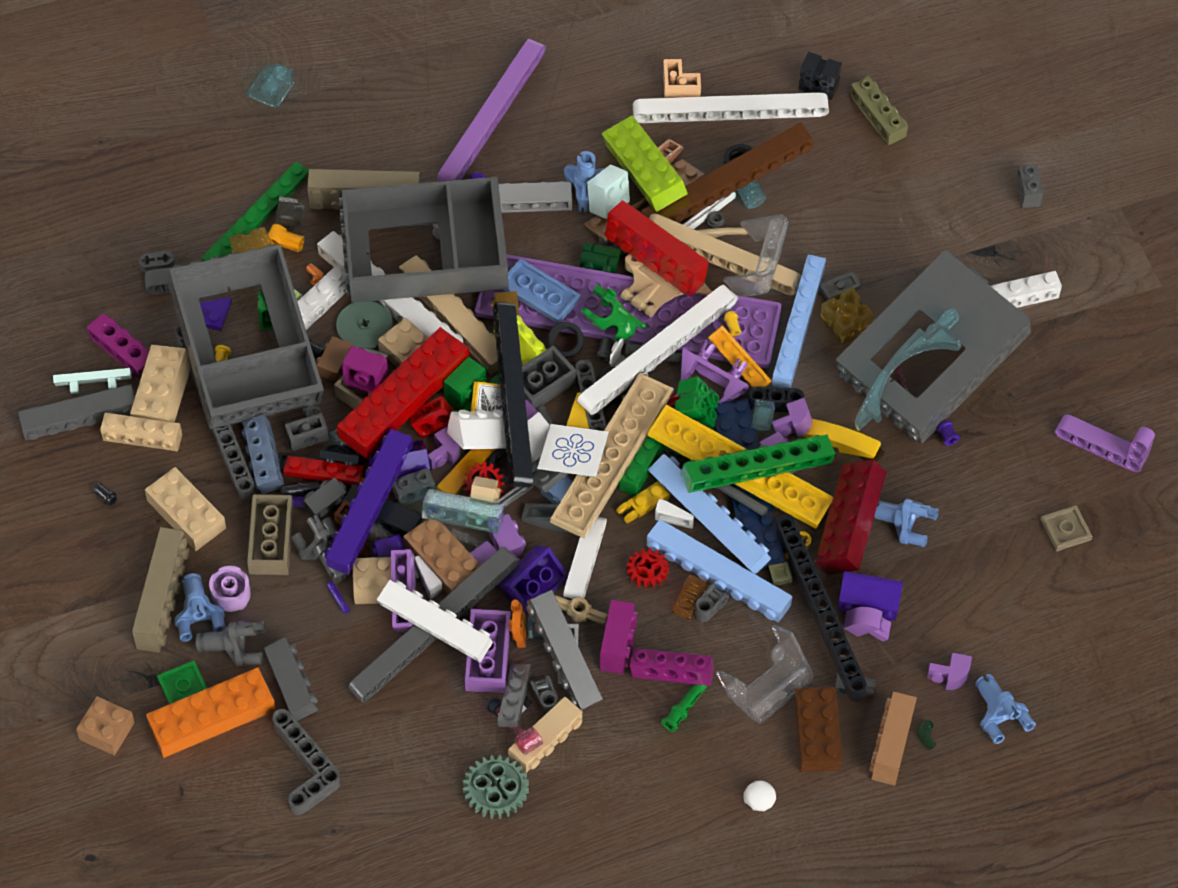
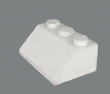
(477, 429)

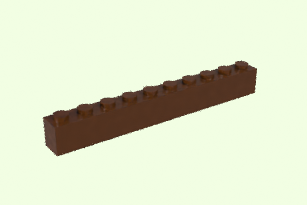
(738, 173)

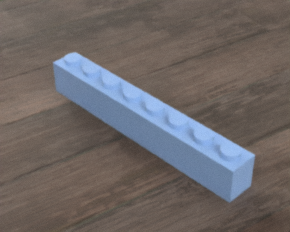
(798, 322)
(711, 515)
(719, 571)

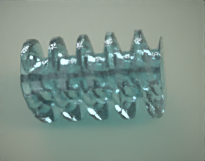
(752, 195)

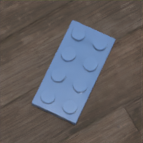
(541, 291)

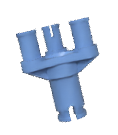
(580, 175)
(904, 517)
(197, 608)
(1000, 708)

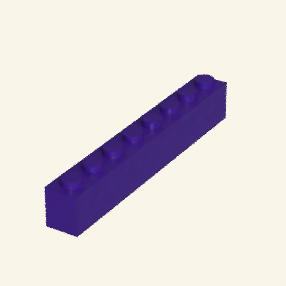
(368, 502)

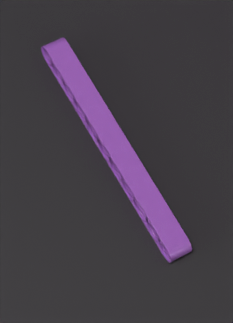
(492, 111)

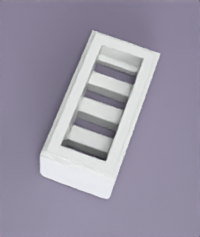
(672, 514)
(430, 581)

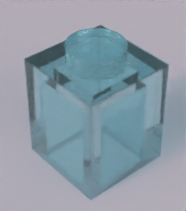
(762, 415)

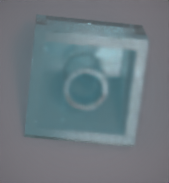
(271, 84)

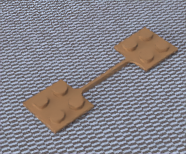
(685, 171)

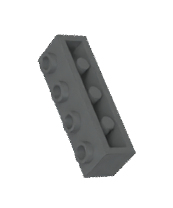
(291, 678)

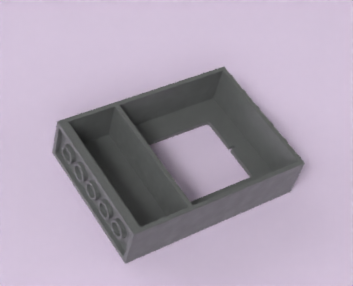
(469, 237)
(986, 327)
(256, 382)

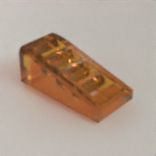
(694, 586)

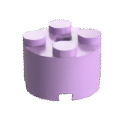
(230, 588)

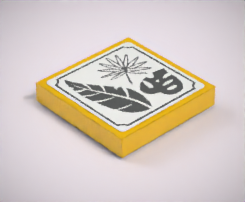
(486, 397)

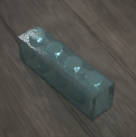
(463, 511)

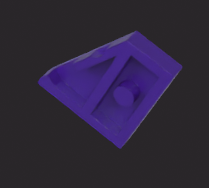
(215, 312)

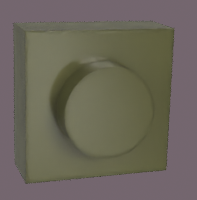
(780, 574)

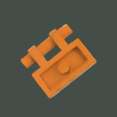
(518, 624)

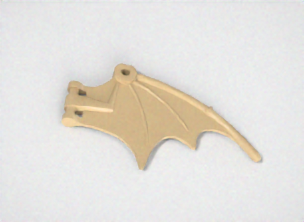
(653, 288)

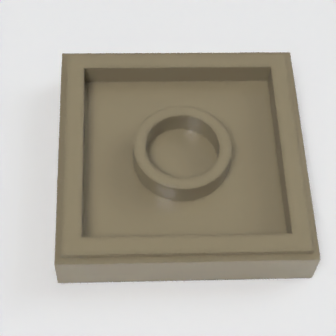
(1066, 528)

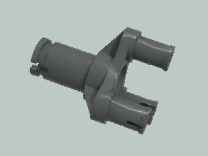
(324, 534)
(233, 642)

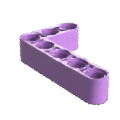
(1106, 445)

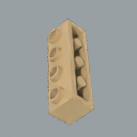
(141, 431)

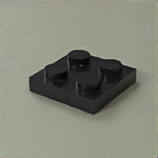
(335, 452)

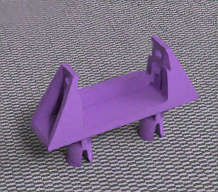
(729, 380)

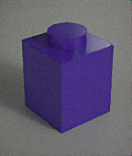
(385, 545)

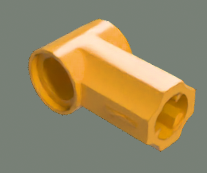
(288, 240)

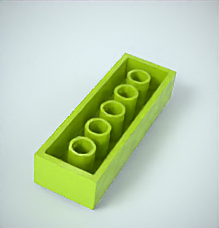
(644, 163)

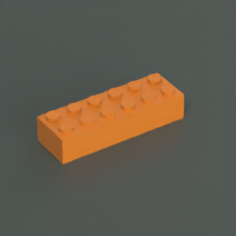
(210, 712)

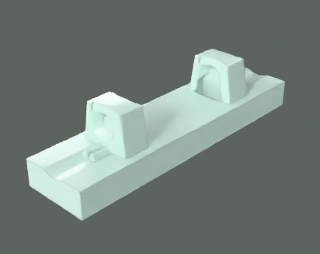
(92, 377)

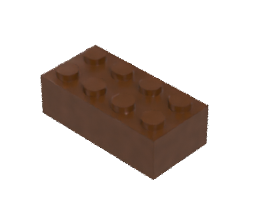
(818, 729)

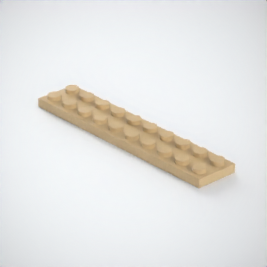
(626, 434)

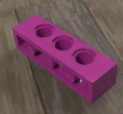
(112, 344)
(672, 667)

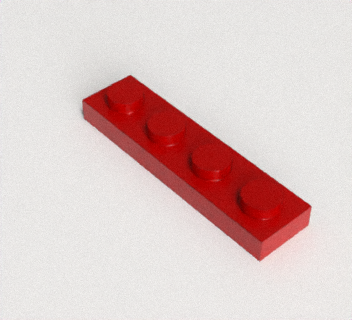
(322, 470)

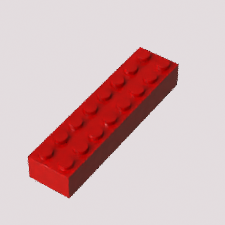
(402, 392)

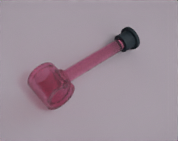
(527, 739)

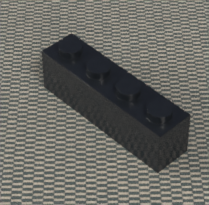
(392, 515)

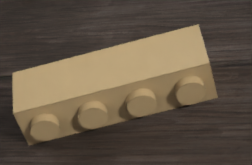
(552, 729)

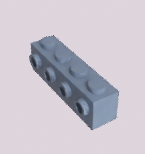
(263, 454)

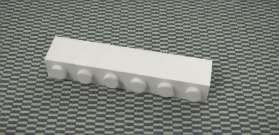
(434, 620)

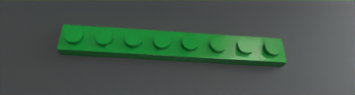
(260, 209)

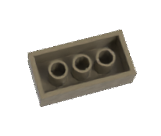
(270, 535)

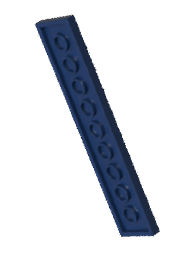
(734, 422)

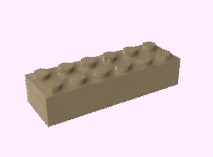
(327, 185)
(160, 589)

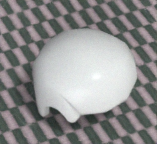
(760, 795)

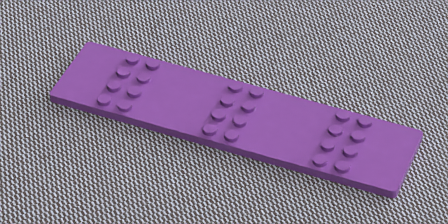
(756, 317)

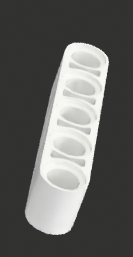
(584, 561)

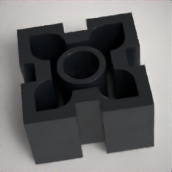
(820, 75)

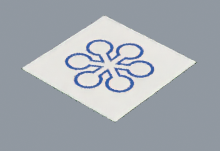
(573, 450)

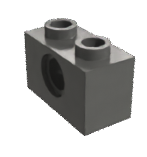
(306, 432)

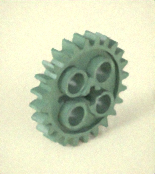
(481, 795)

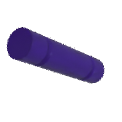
(338, 597)

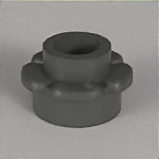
(718, 216)

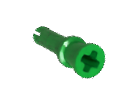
(679, 711)

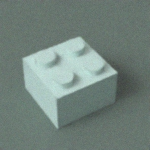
(608, 190)

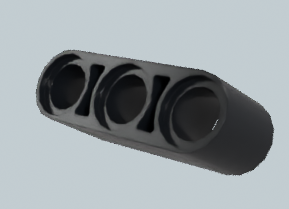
(784, 396)

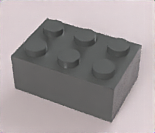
(547, 377)

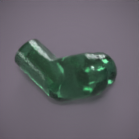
(924, 734)

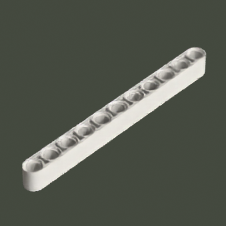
(730, 107)
(657, 349)

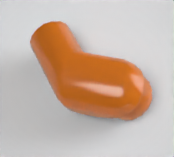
(315, 272)

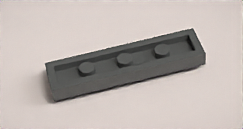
(514, 695)

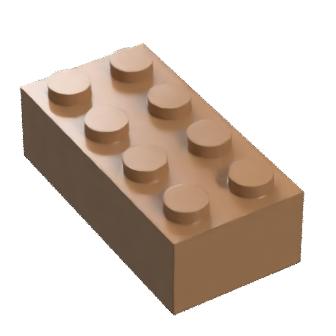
(441, 553)
(892, 738)

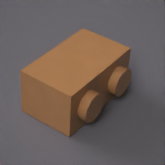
(331, 361)

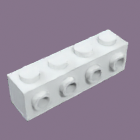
(1030, 289)
(322, 296)

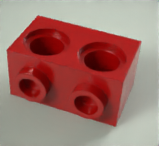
(431, 417)

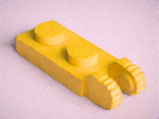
(643, 502)

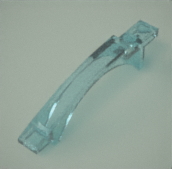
(936, 337)

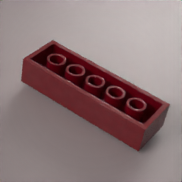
(850, 517)

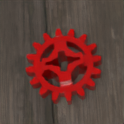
(483, 473)
(649, 566)

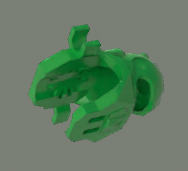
(620, 318)

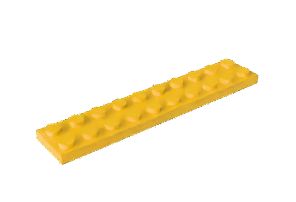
(780, 490)

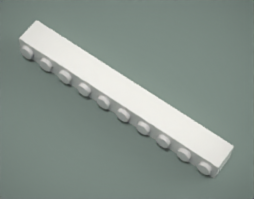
(332, 251)

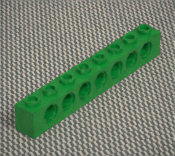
(732, 473)

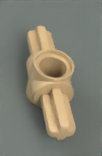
(587, 613)

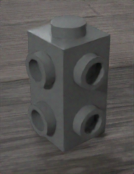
(324, 499)

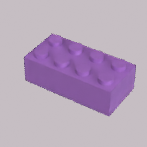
(491, 672)

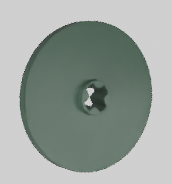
(367, 312)

